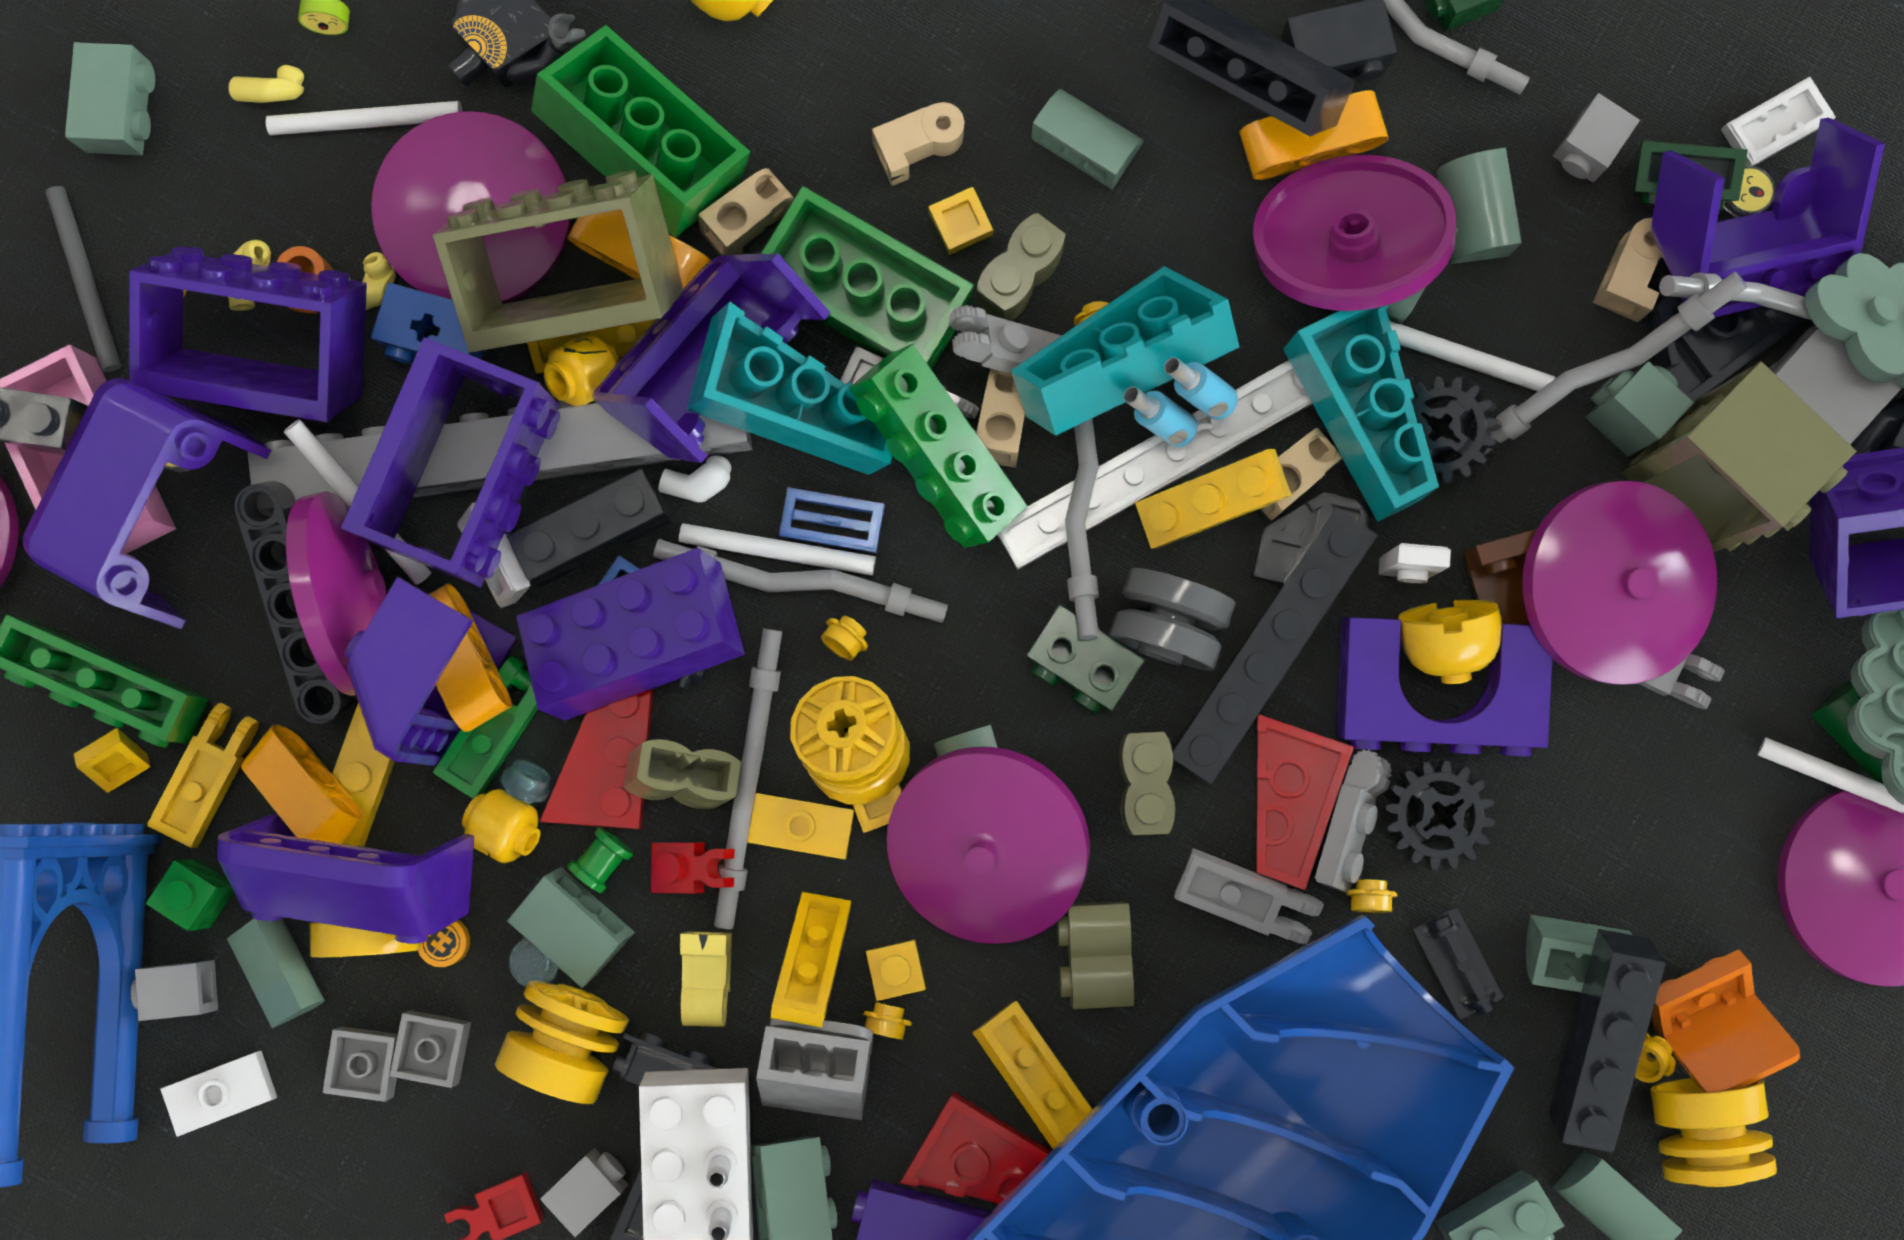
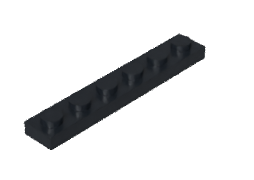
(1273, 644)

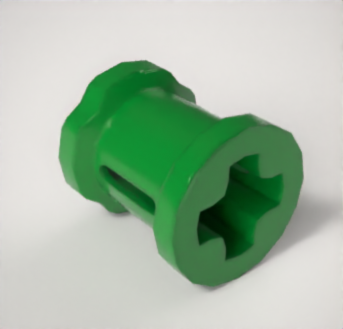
(600, 860)

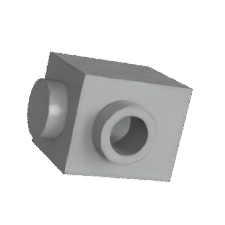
(1595, 139)
(175, 990)
(586, 1190)

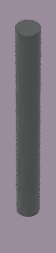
(83, 279)

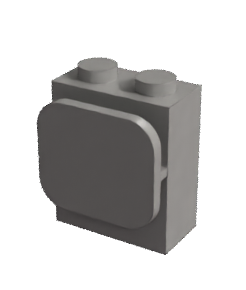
(1831, 385)
(815, 1068)

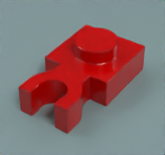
(686, 867)
(501, 1210)

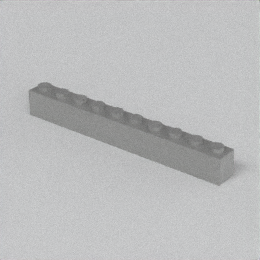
(583, 443)

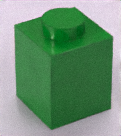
(191, 894)

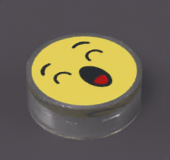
(1755, 194)

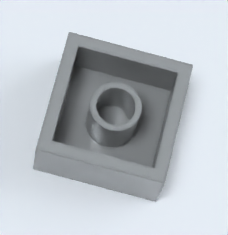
(430, 1049)
(360, 1064)

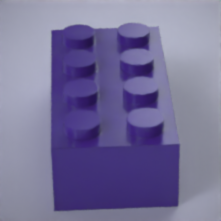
(630, 635)

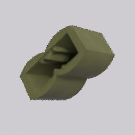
(1029, 261)
(694, 779)
(1147, 799)
(1098, 955)

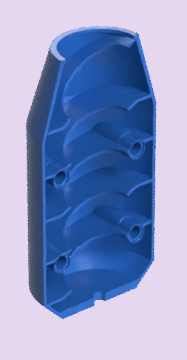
(1277, 1111)

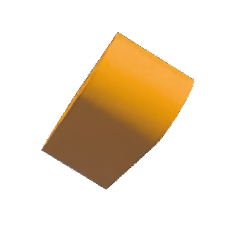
(1280, 149)
(608, 240)
(471, 679)
(301, 787)

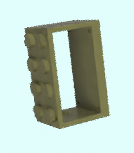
(472, 285)
(1745, 459)

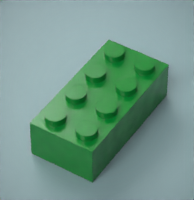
(634, 118)
(869, 281)

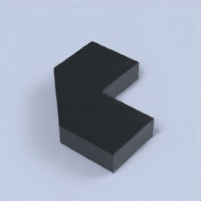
(1289, 536)

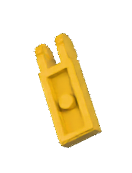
(202, 778)

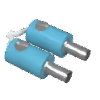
(1195, 385)

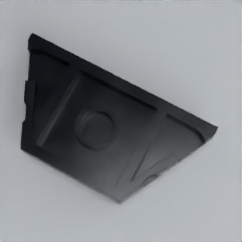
(1720, 347)

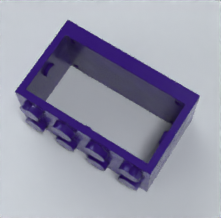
(169, 369)
(409, 442)
(1869, 498)

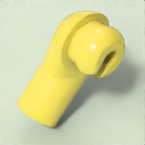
(263, 90)
(377, 275)

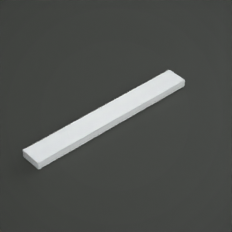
(1156, 465)

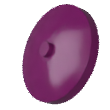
(459, 162)
(1354, 232)
(331, 581)
(1620, 582)
(988, 845)
(1847, 887)

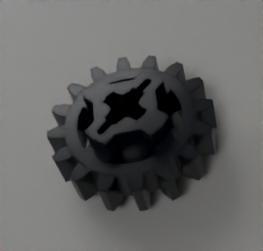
(1458, 416)
(1453, 832)

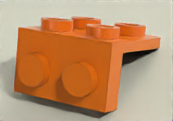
(1721, 1026)

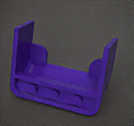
(1810, 231)
(656, 375)
(106, 484)
(398, 667)
(346, 884)

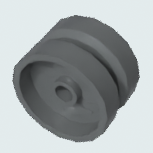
(1171, 619)

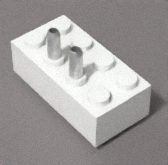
(696, 1155)

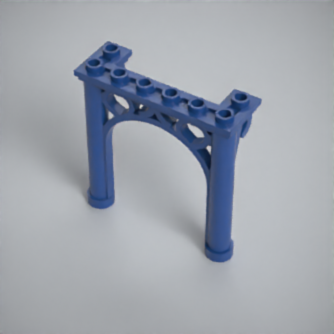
(106, 878)

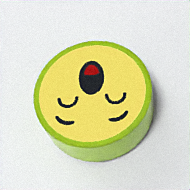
(324, 16)

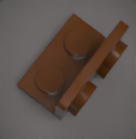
(1498, 574)

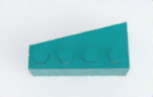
(1124, 348)
(779, 394)
(1366, 405)

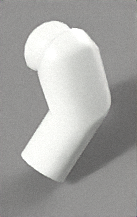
(700, 484)

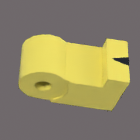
(705, 977)

